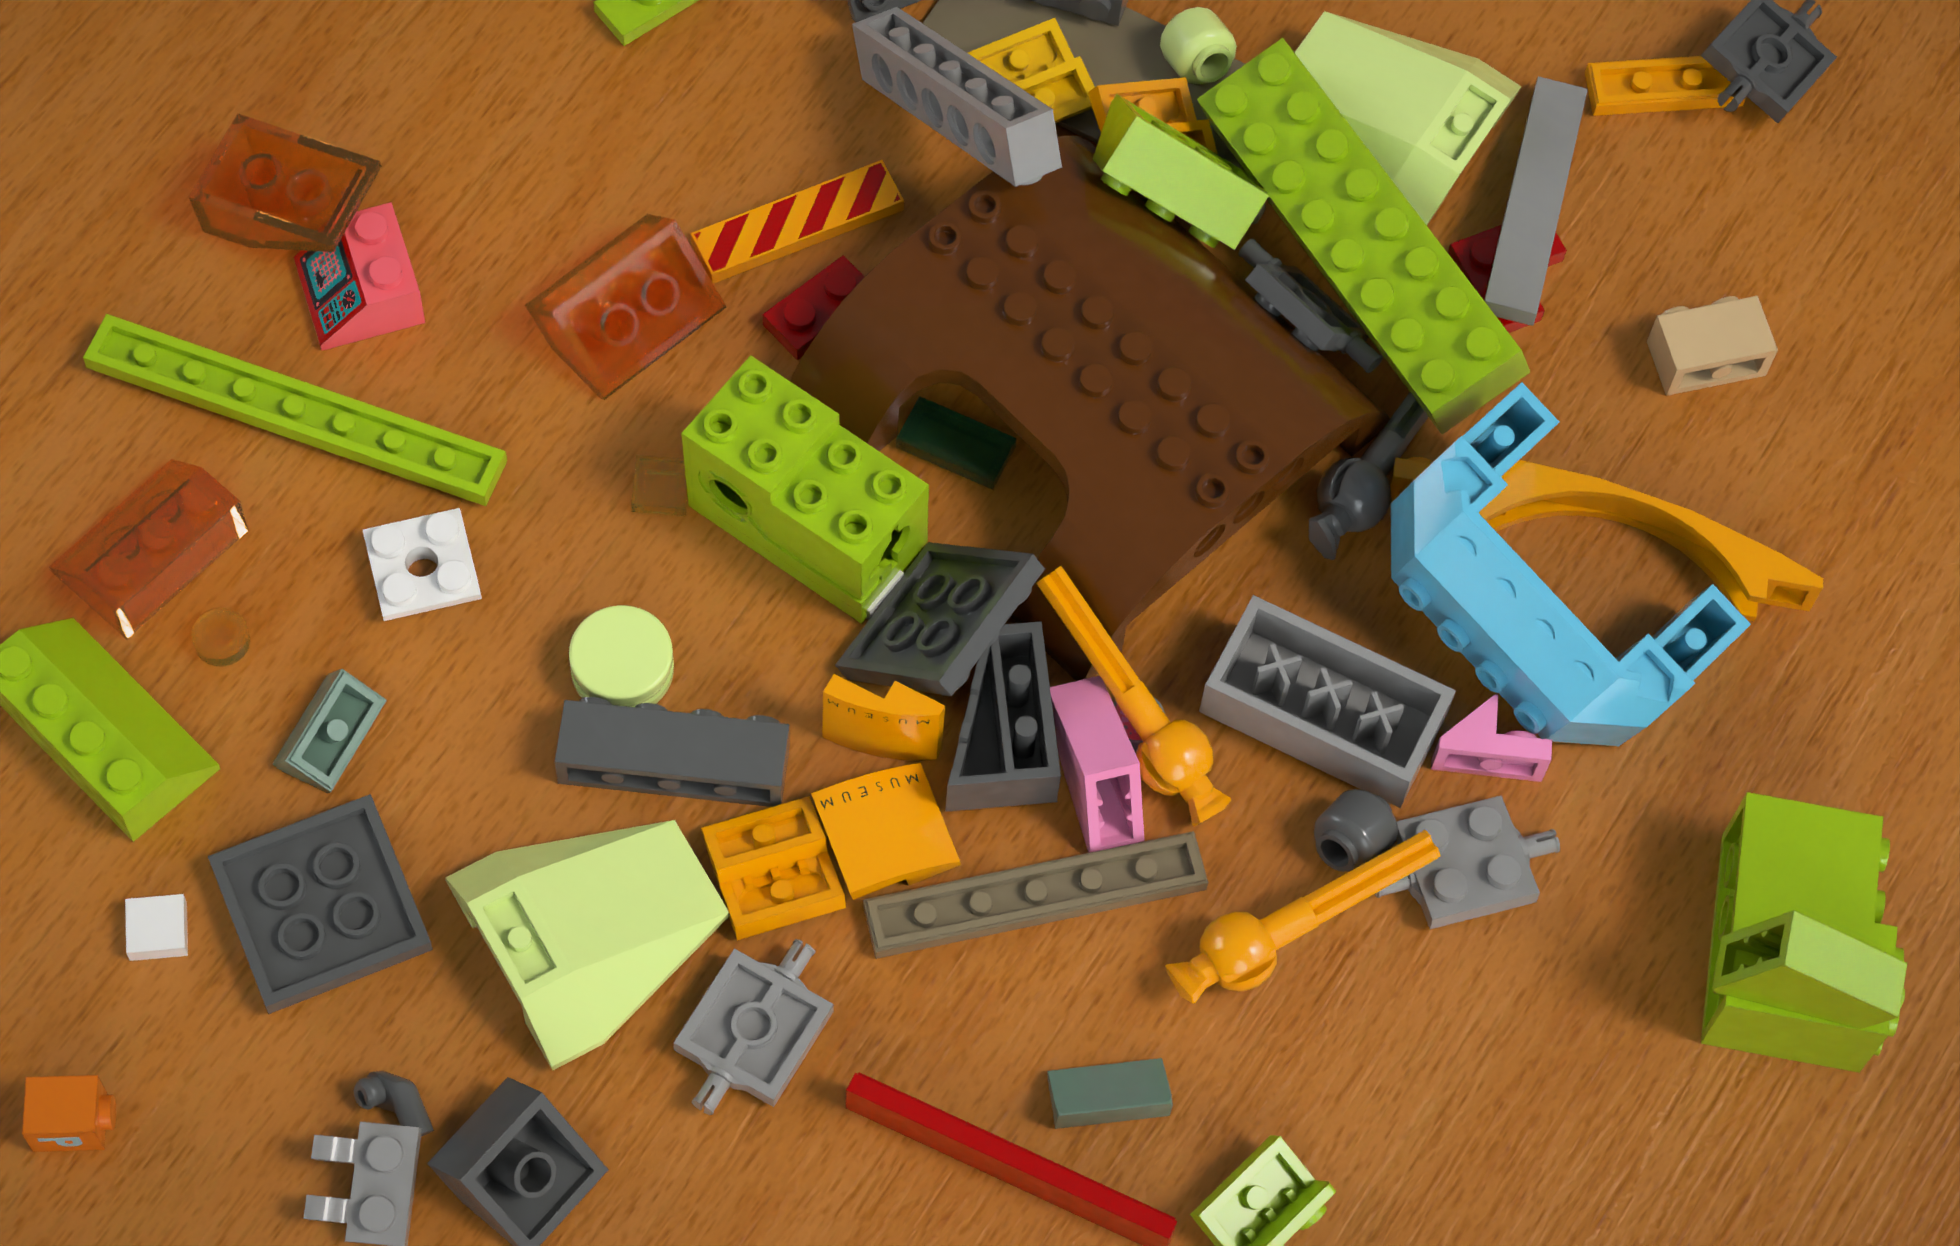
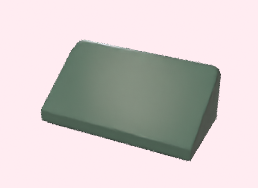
(330, 731)
(1109, 1093)

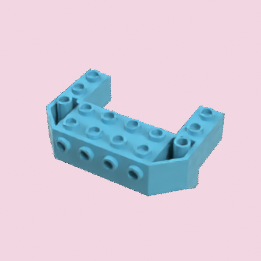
(1512, 622)

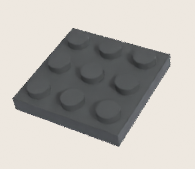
(940, 617)
(320, 903)

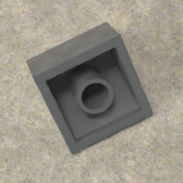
(518, 1164)

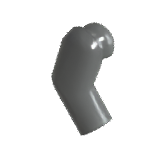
(395, 1095)

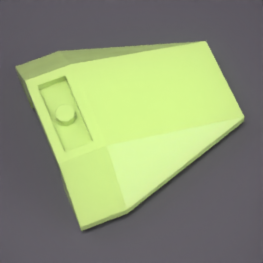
(1407, 102)
(589, 926)

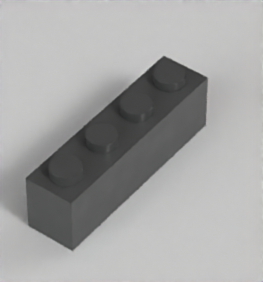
(672, 752)

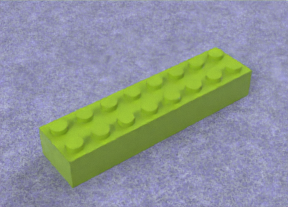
(1364, 236)

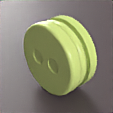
(622, 656)

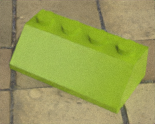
(99, 724)

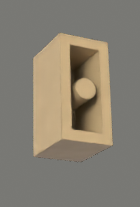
(1711, 344)

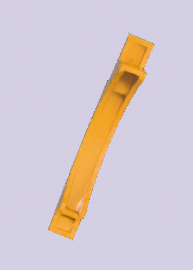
(1737, 565)

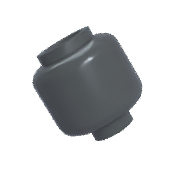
(1354, 830)

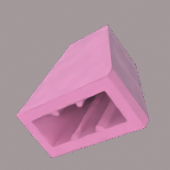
(1098, 764)

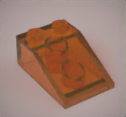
(280, 188)

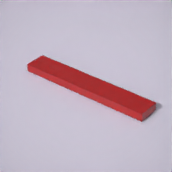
(1009, 1162)

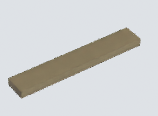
(1034, 894)

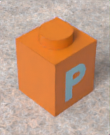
(67, 1113)

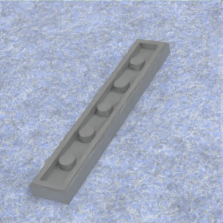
(1535, 201)

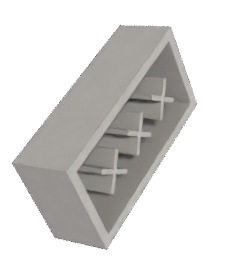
(1326, 701)

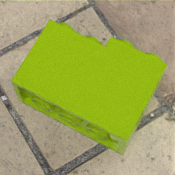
(803, 488)
(1810, 861)

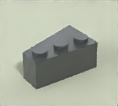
(1008, 728)

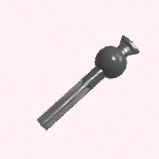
(1356, 490)

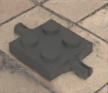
(1769, 56)
(1317, 317)

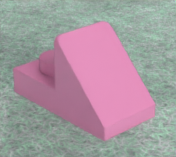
(1478, 750)

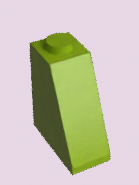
(1811, 971)

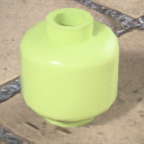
(1198, 45)

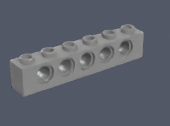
(958, 96)

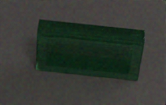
(956, 442)

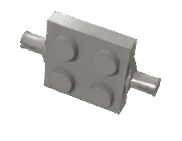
(1479, 865)
(753, 1027)

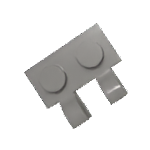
(381, 1183)

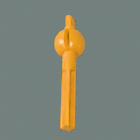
(1172, 753)
(1242, 950)

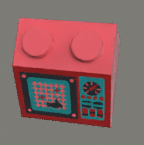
(363, 284)

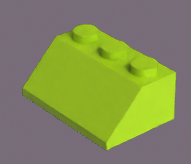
(1176, 175)

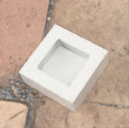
(156, 927)

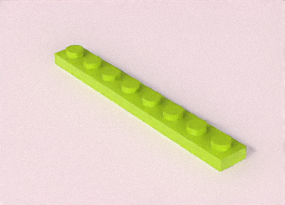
(296, 409)

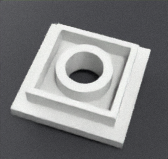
(432, 537)

